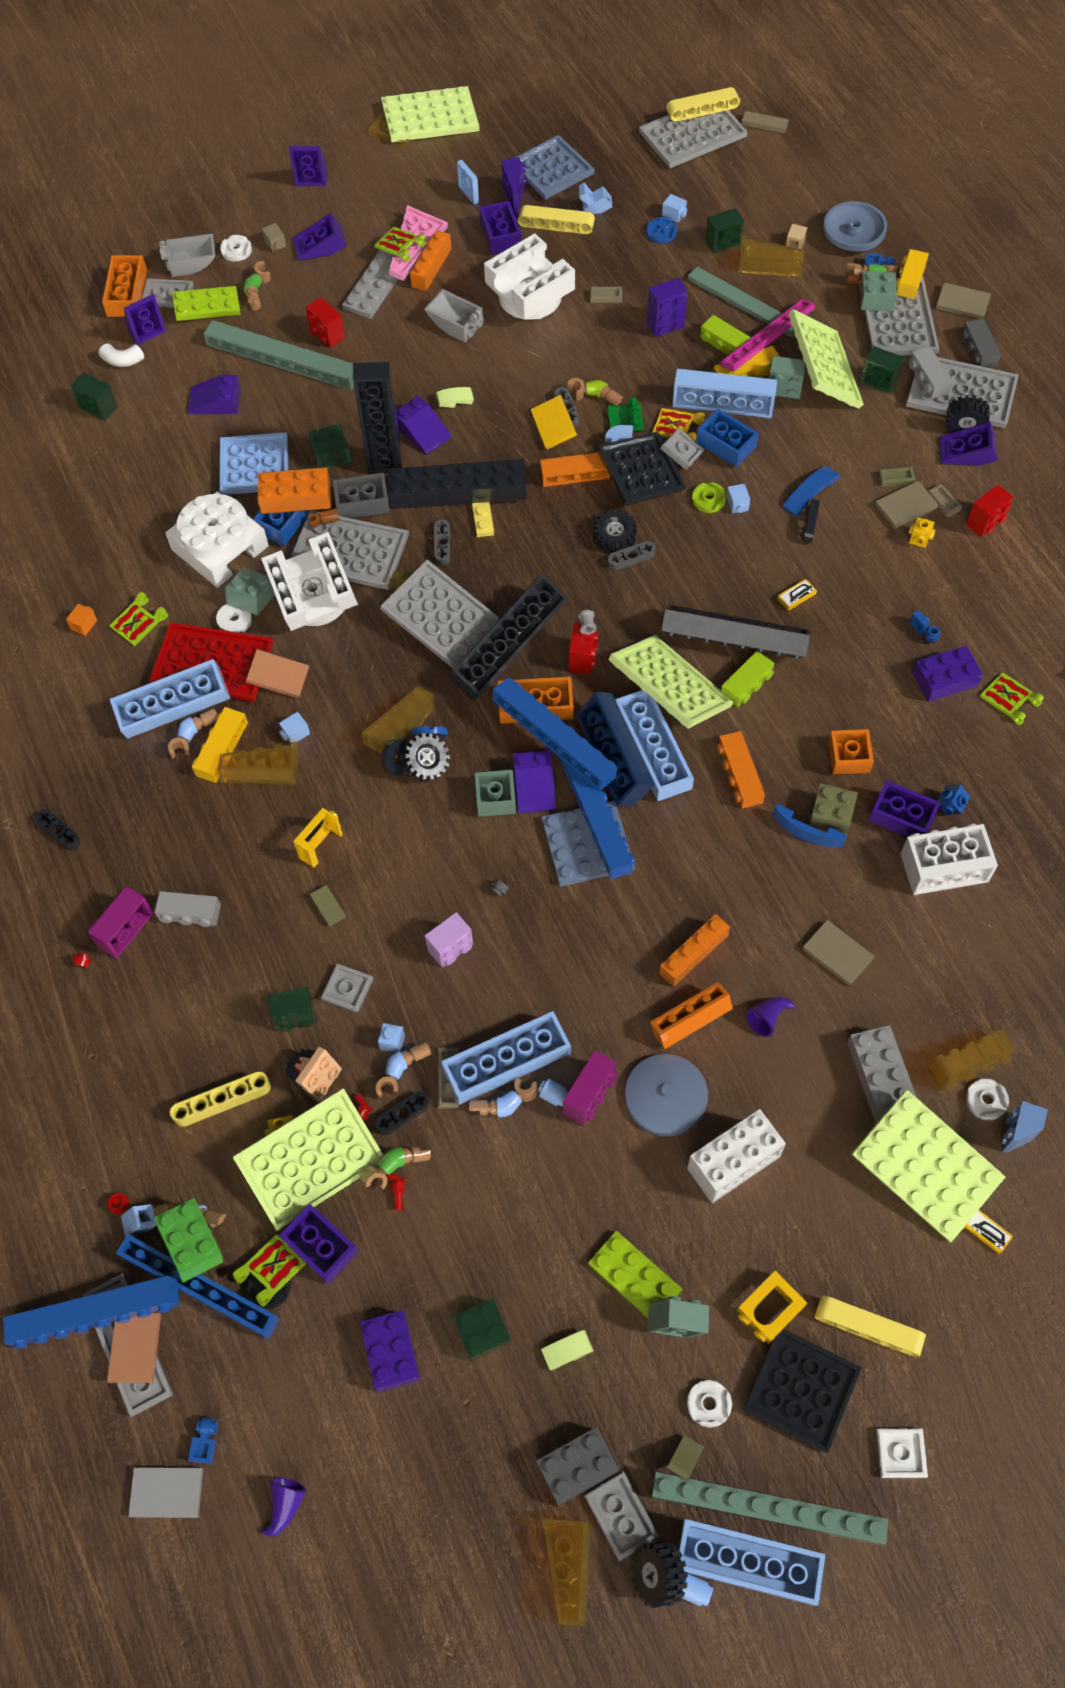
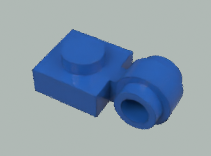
(872, 258)
(921, 625)
(203, 1448)

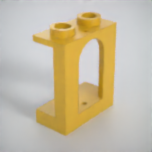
(306, 849)
(746, 1309)

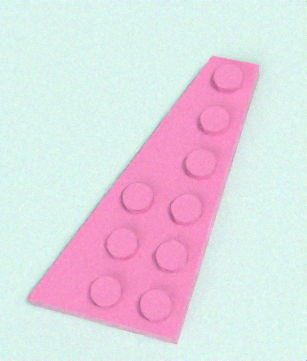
(416, 223)

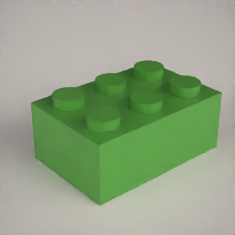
(188, 1240)

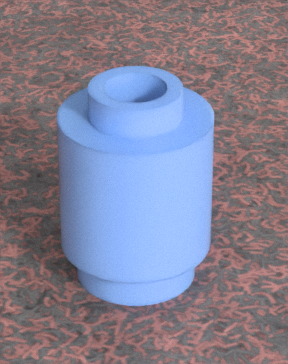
(552, 1092)
(697, 1591)

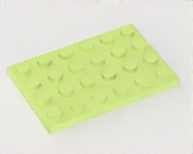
(430, 114)
(825, 359)
(671, 681)
(308, 1158)
(928, 1165)

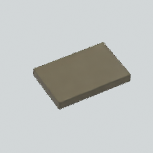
(963, 301)
(906, 504)
(838, 952)

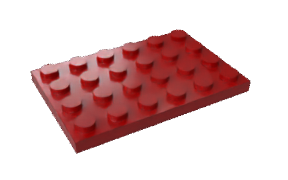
(193, 645)

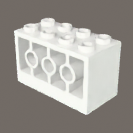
(948, 859)
(735, 1156)

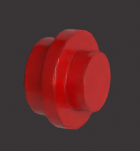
(81, 960)
(118, 1203)

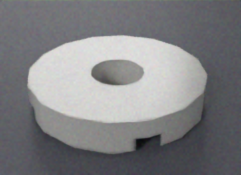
(236, 254)
(227, 612)
(979, 1107)
(706, 1417)

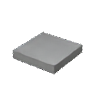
(682, 448)
(347, 988)

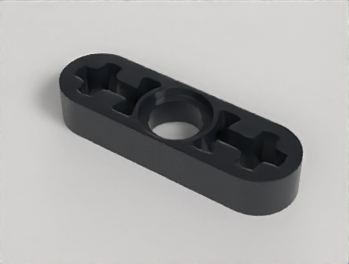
(811, 521)
(60, 837)
(401, 1121)

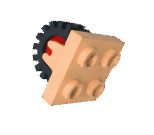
(313, 1071)

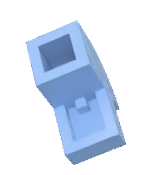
(596, 201)
(619, 433)

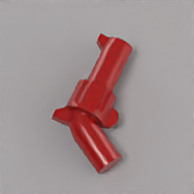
(363, 1108)
(397, 1188)

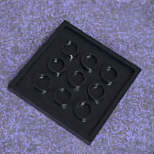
(640, 468)
(803, 1390)

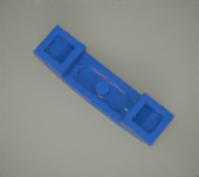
(809, 489)
(805, 832)

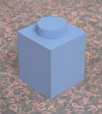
(674, 208)
(738, 498)
(294, 728)
(391, 1038)
(138, 1220)

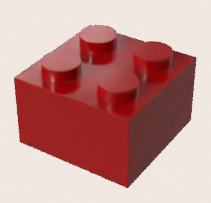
(325, 322)
(990, 510)
(582, 651)

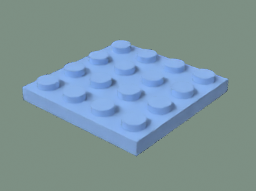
(247, 456)

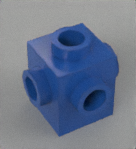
(953, 799)

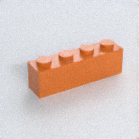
(430, 260)
(572, 469)
(740, 769)
(694, 950)
(691, 1015)

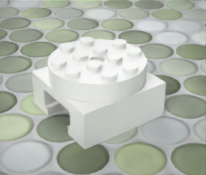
(528, 281)
(213, 533)
(299, 575)

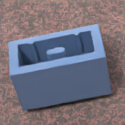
(1024, 1125)

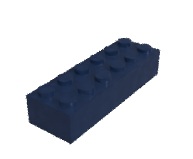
(609, 734)

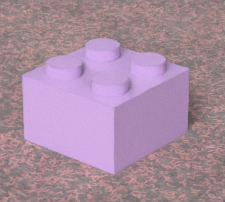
(449, 940)

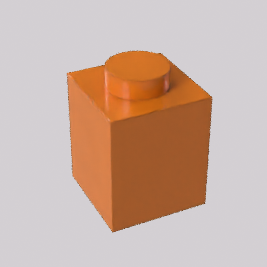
(81, 619)

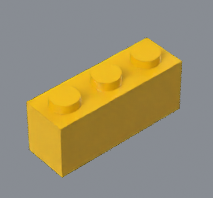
(911, 273)

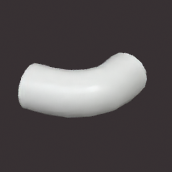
(121, 358)

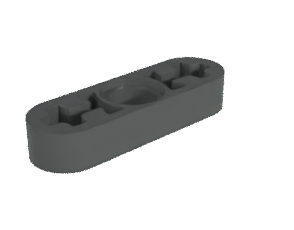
(568, 401)
(442, 536)
(637, 550)

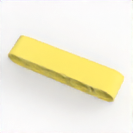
(703, 104)
(556, 219)
(210, 1099)
(870, 1326)

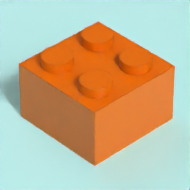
(850, 751)

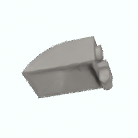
(187, 254)
(455, 315)

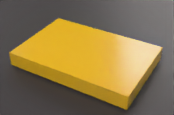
(553, 422)

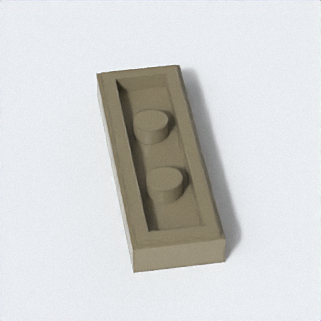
(765, 122)
(446, 1097)

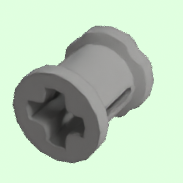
(587, 623)

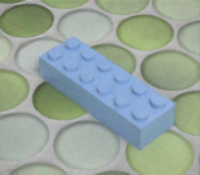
(725, 392)
(170, 698)
(656, 745)
(506, 1057)
(751, 1562)

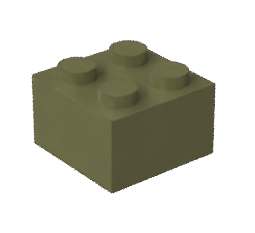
(833, 808)

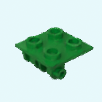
(626, 415)

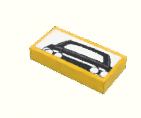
(796, 594)
(988, 1231)

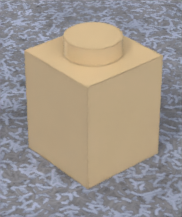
(796, 236)

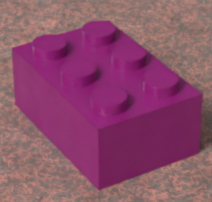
(120, 922)
(590, 1088)

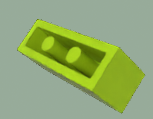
(722, 335)
(748, 678)

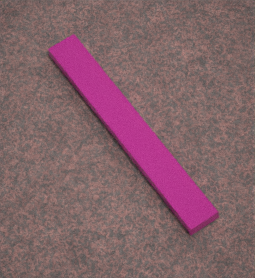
(764, 337)

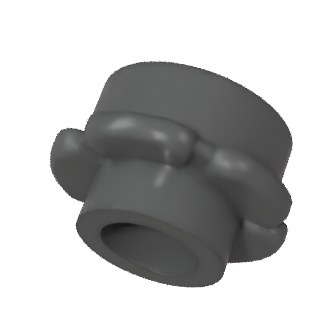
(499, 887)

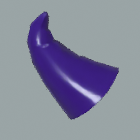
(764, 1015)
(286, 1500)

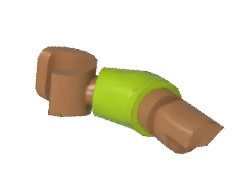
(593, 388)

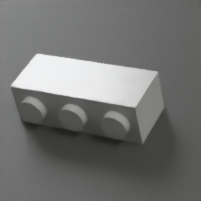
(930, 372)
(187, 909)

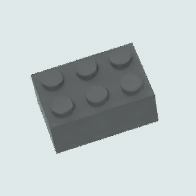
(361, 496)
(577, 1466)

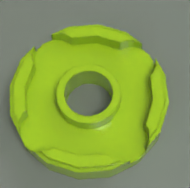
(709, 505)

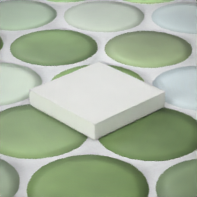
(901, 1453)

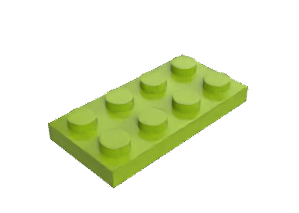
(206, 303)
(632, 1273)

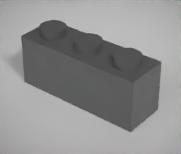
(981, 343)

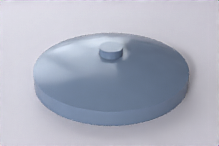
(855, 226)
(666, 1095)

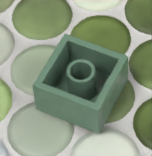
(878, 291)
(789, 376)
(249, 591)
(495, 793)
(678, 1317)

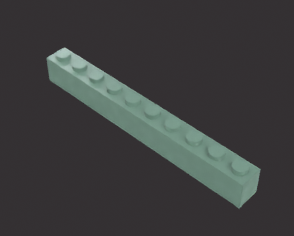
(280, 354)
(770, 1509)

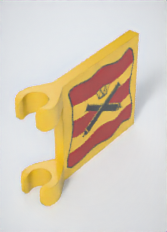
(671, 420)

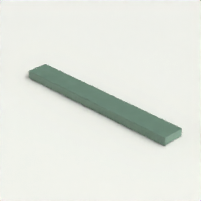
(736, 297)

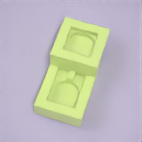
(451, 396)
(567, 1350)

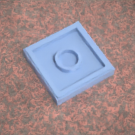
(467, 182)

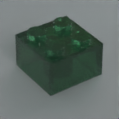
(724, 231)
(882, 369)
(94, 396)
(329, 446)
(292, 1009)
(482, 1329)

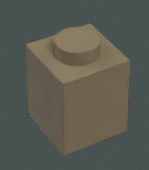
(274, 237)

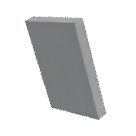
(163, 290)
(166, 1493)
(621, 1516)

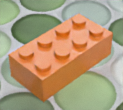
(124, 283)
(294, 490)
(552, 692)

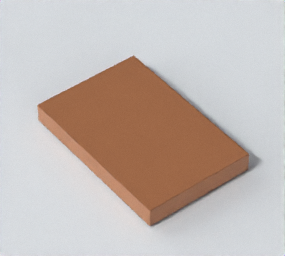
(277, 674)
(134, 1350)

